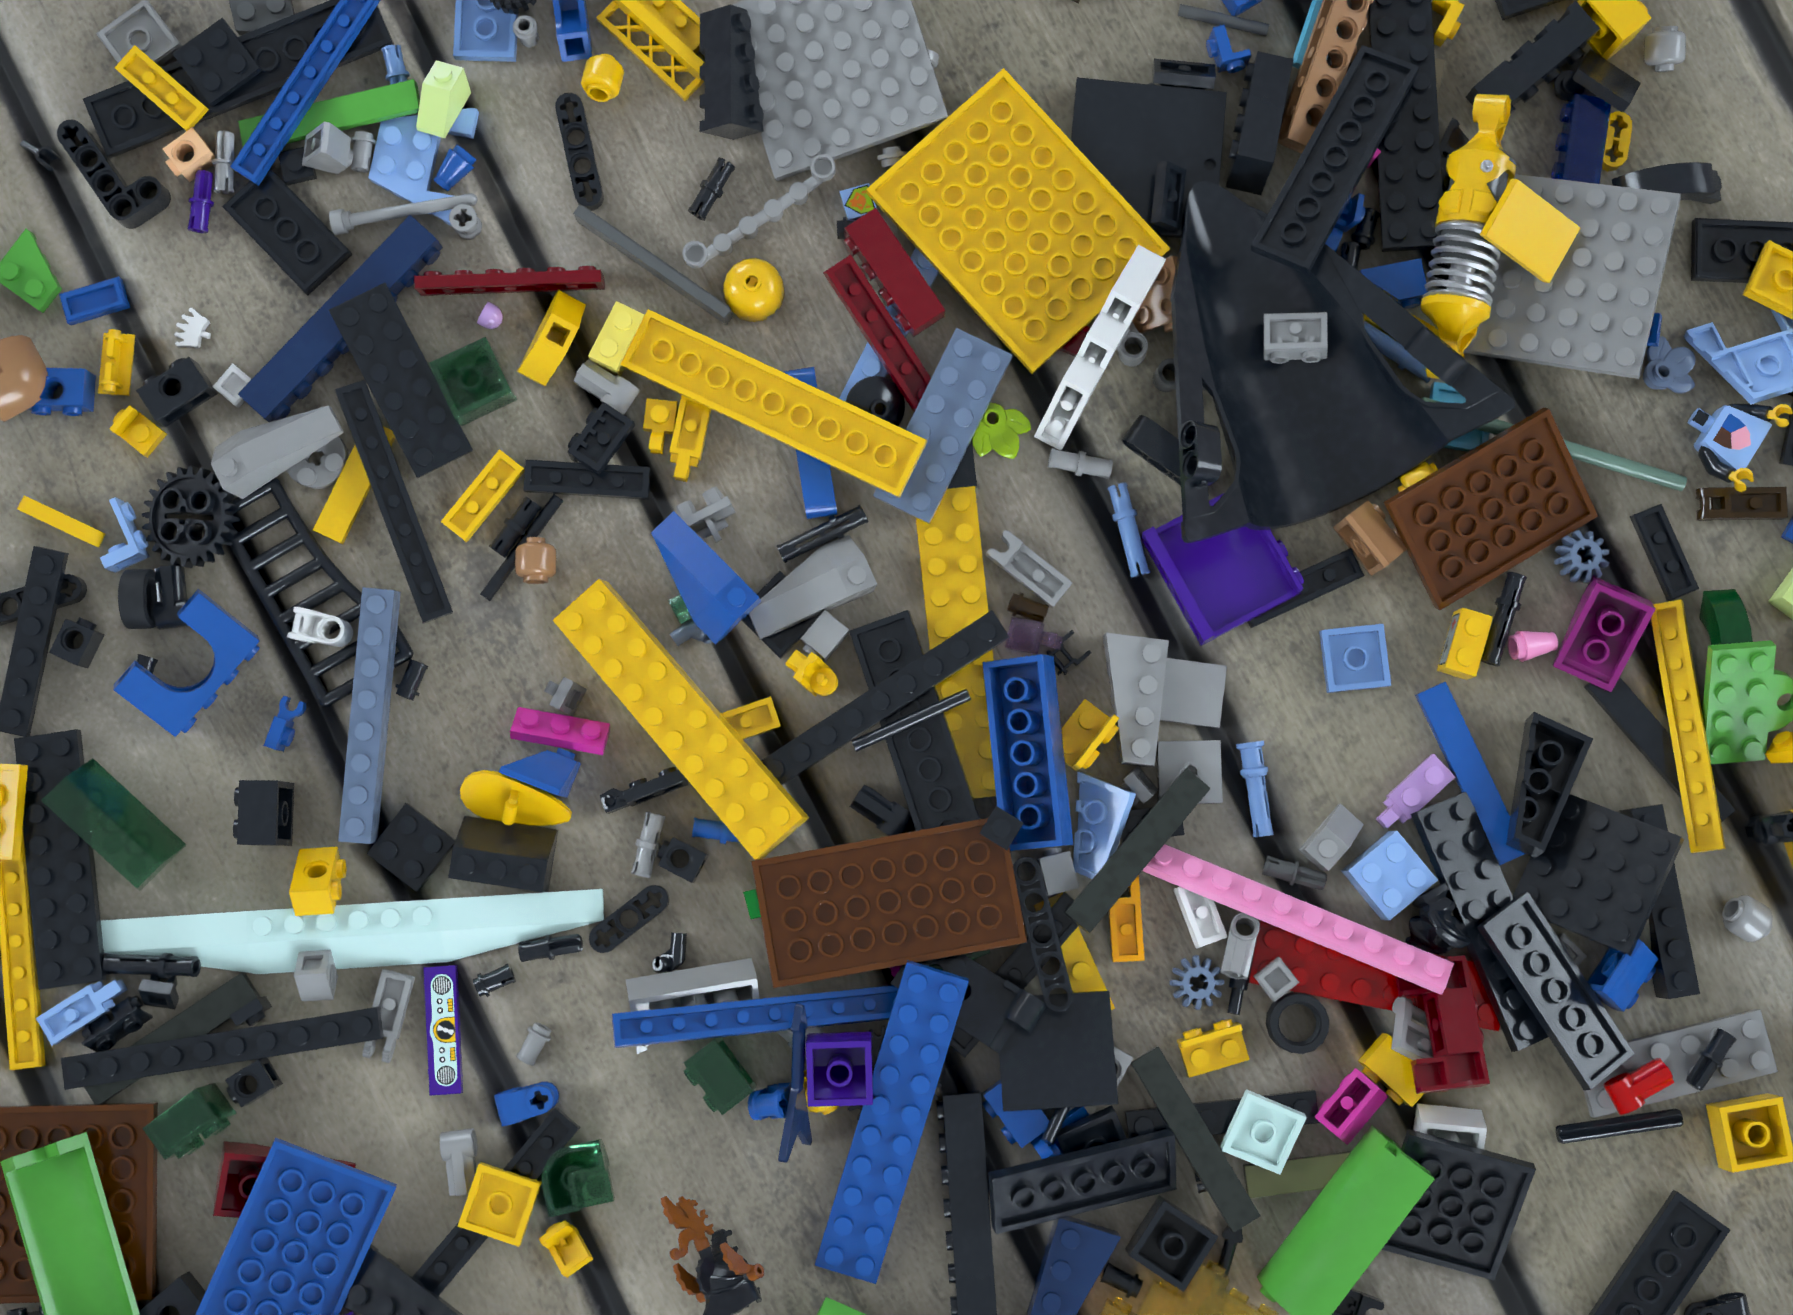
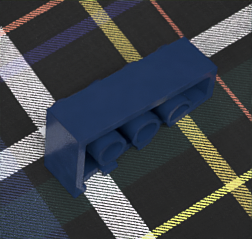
(1071, 1265)

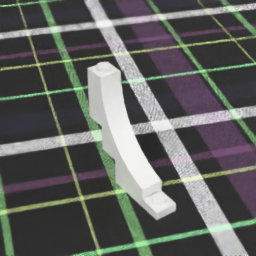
(1099, 347)

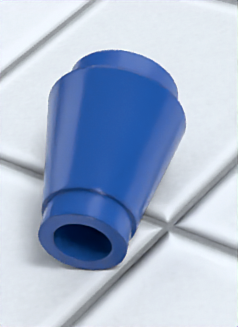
(454, 167)

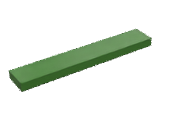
(351, 110)

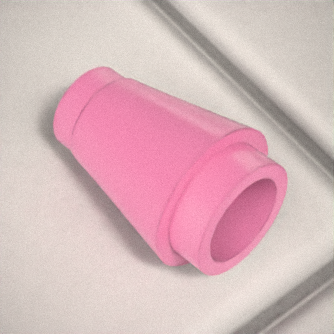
(1528, 645)

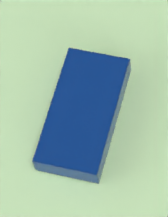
(94, 301)

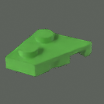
(29, 273)

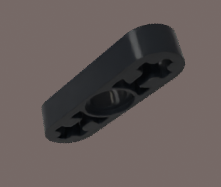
(605, 927)

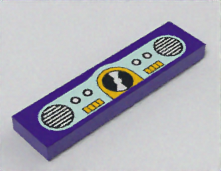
(443, 1030)

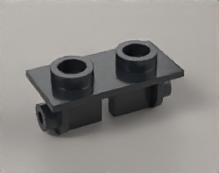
(104, 1033)

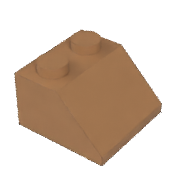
(1370, 537)

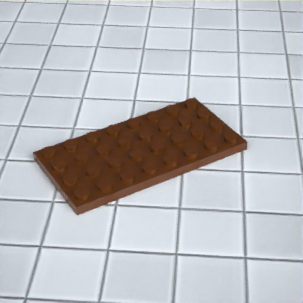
(886, 903)

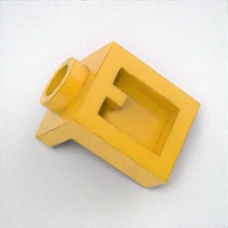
(137, 430)

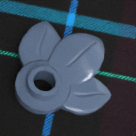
(1672, 365)

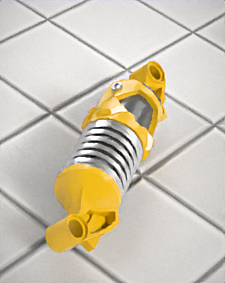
(1477, 181)

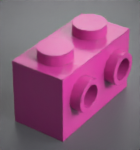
(1351, 1106)

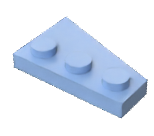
(1101, 821)

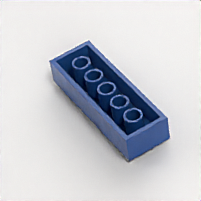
(1028, 749)

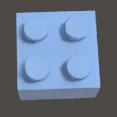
(1389, 875)

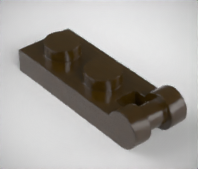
(1751, 504)

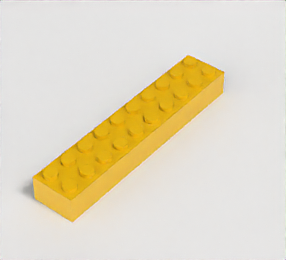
(681, 719)

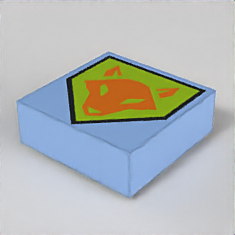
(856, 202)

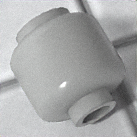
(1664, 48)
(1747, 918)

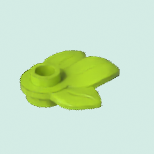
(1002, 434)

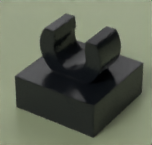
(159, 993)

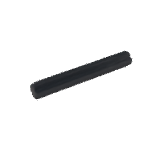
(1619, 1126)

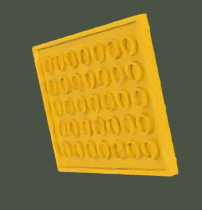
(1014, 219)

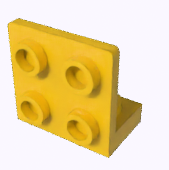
(1084, 733)

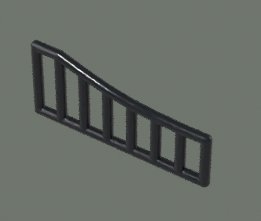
(321, 561)

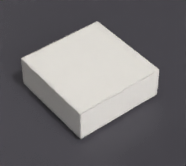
(231, 384)

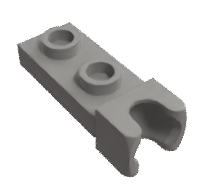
(1030, 569)

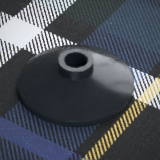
(877, 390)

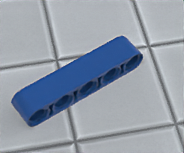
(814, 474)

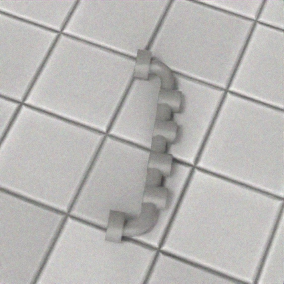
(695, 252)

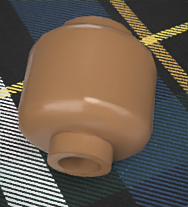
(535, 561)

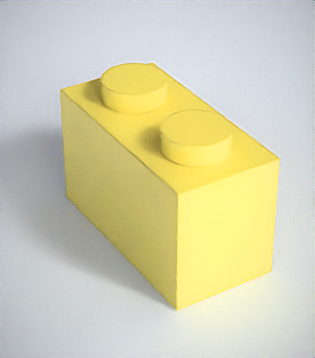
(615, 338)

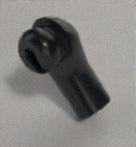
(674, 956)

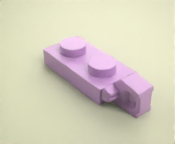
(1415, 791)

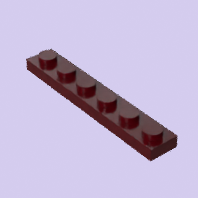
(499, 282)
(879, 329)

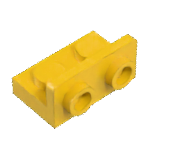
(1213, 1048)

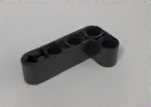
(105, 172)

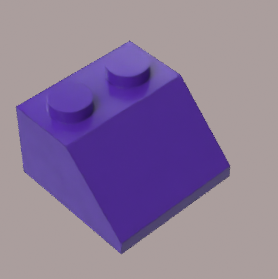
(839, 1069)

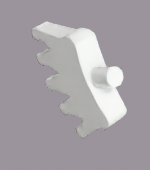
(193, 331)

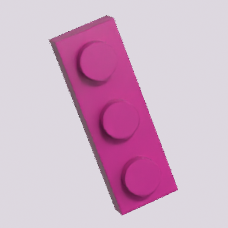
(560, 731)

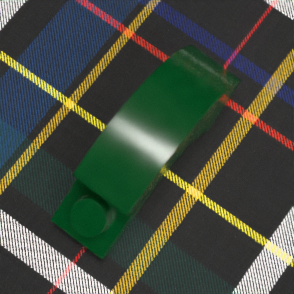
(1725, 617)

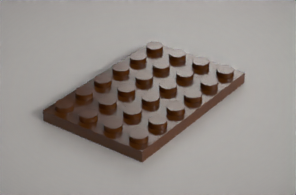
(1491, 508)

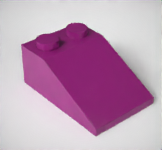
(1603, 633)

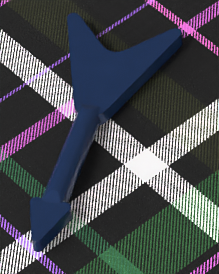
(797, 1113)

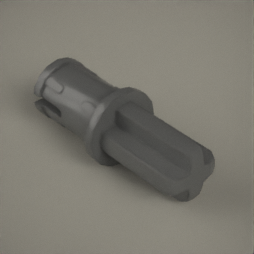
(1294, 873)

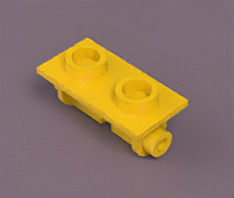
(116, 363)

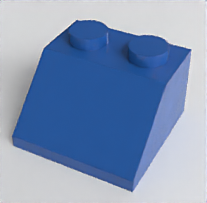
(1621, 976)

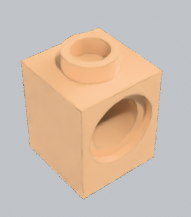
(186, 143)

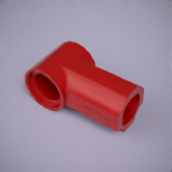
(1631, 1089)

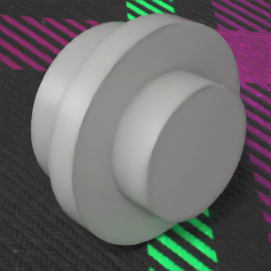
(890, 156)

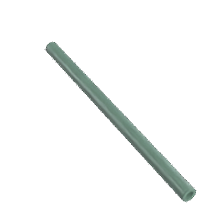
(1603, 459)

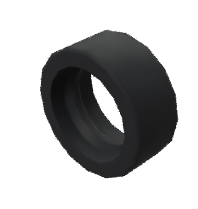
(137, 598)
(1319, 1034)

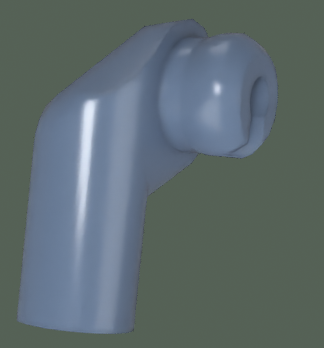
(688, 631)

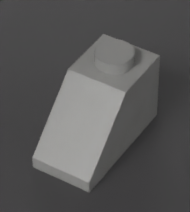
(327, 149)
(1331, 838)

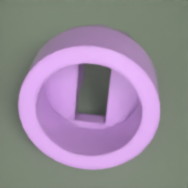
(490, 316)

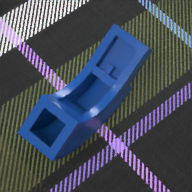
(572, 29)

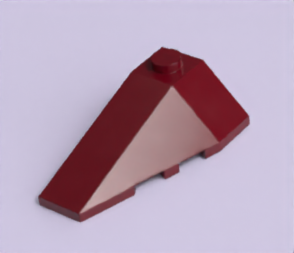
(237, 1174)

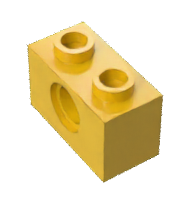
(317, 881)

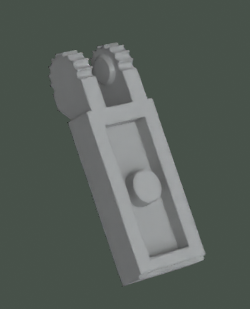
(393, 998)

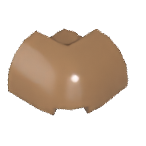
(21, 376)

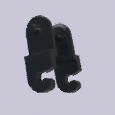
(1058, 663)

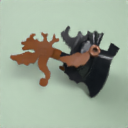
(722, 1274)

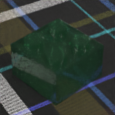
(473, 381)
(719, 1076)
(189, 1121)

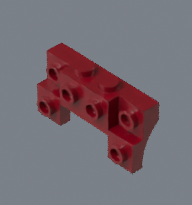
(1453, 1034)

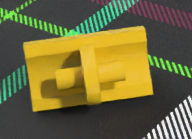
(812, 673)

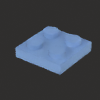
(1355, 658)

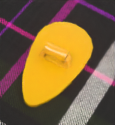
(511, 800)

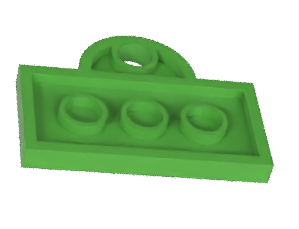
(1743, 700)

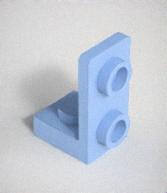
(125, 555)

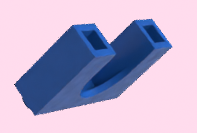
(176, 706)

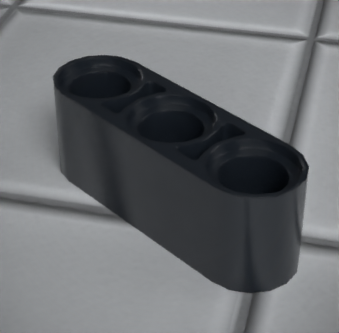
(1154, 446)

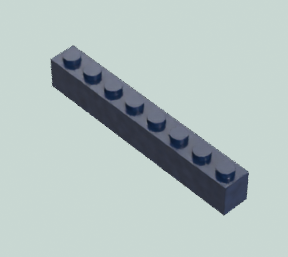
(319, 341)

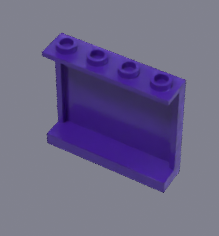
(1223, 577)

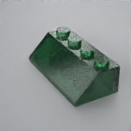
(114, 823)

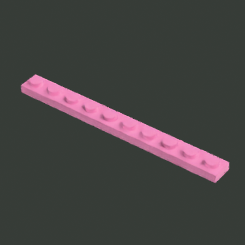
(1301, 918)

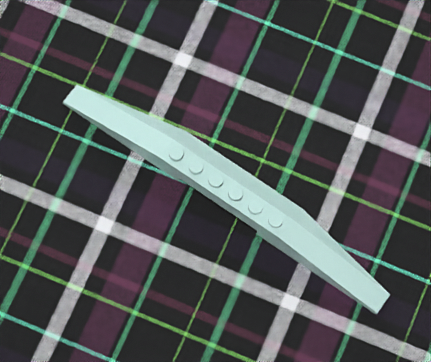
(357, 932)

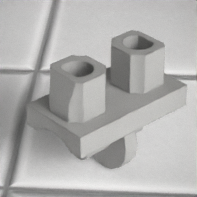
(709, 519)

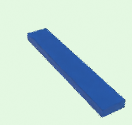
(1468, 767)

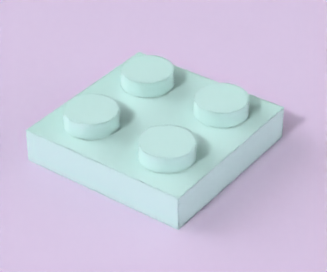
(1263, 1132)

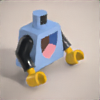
(1733, 437)

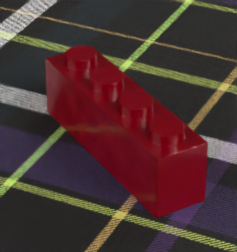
(893, 272)

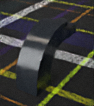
(1691, 180)

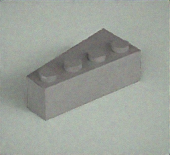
(1136, 687)

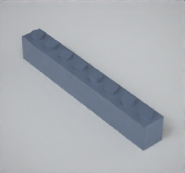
(369, 715)

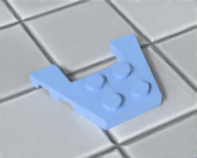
(407, 157)
(1754, 368)

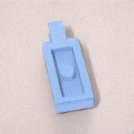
(79, 1010)

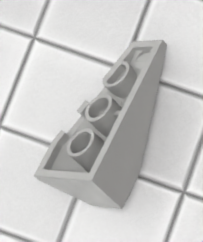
(820, 583)

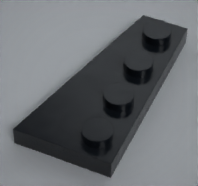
(388, 1290)

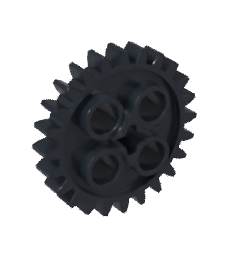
(188, 546)

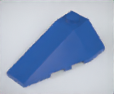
(705, 582)

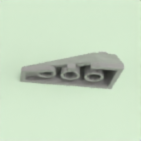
(269, 449)

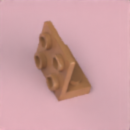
(1156, 306)

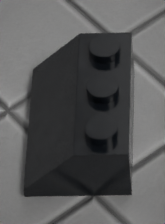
(503, 854)

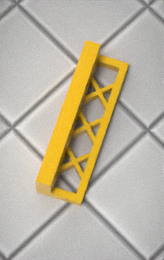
(662, 36)

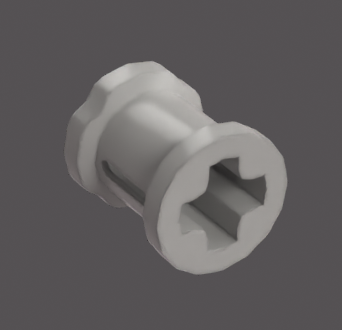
(459, 216)

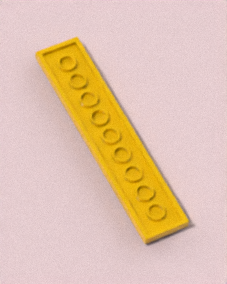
(774, 403)
(953, 600)

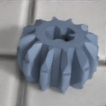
(1590, 552)
(1198, 993)

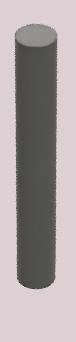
(1220, 19)

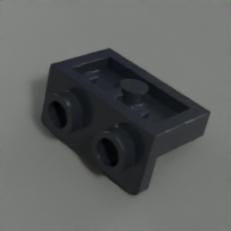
(600, 438)

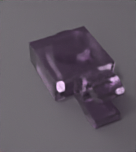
(1029, 636)

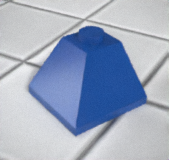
(546, 771)

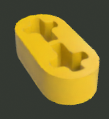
(1620, 142)

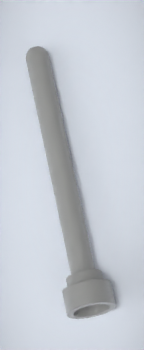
(343, 221)

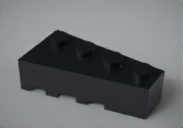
(1540, 60)

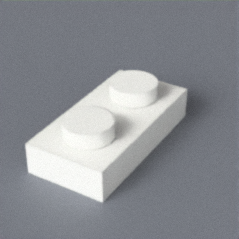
(1201, 917)

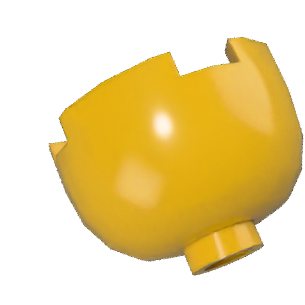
(750, 300)

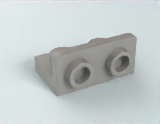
(1295, 337)

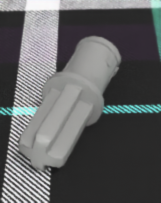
(223, 160)

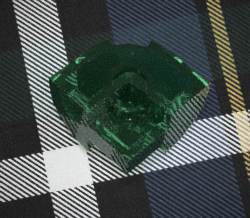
(577, 1178)

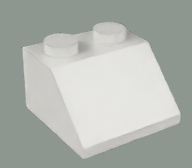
(1452, 1123)

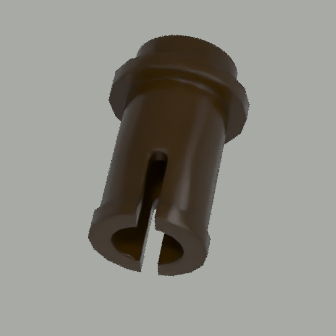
(1027, 608)

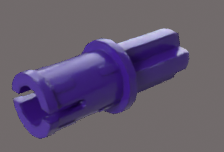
(201, 202)

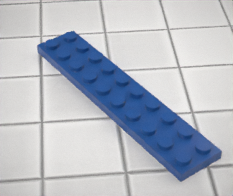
(892, 1126)

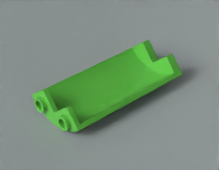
(1345, 1227)
(69, 1230)

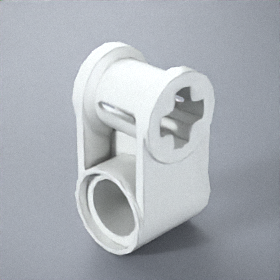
(314, 628)

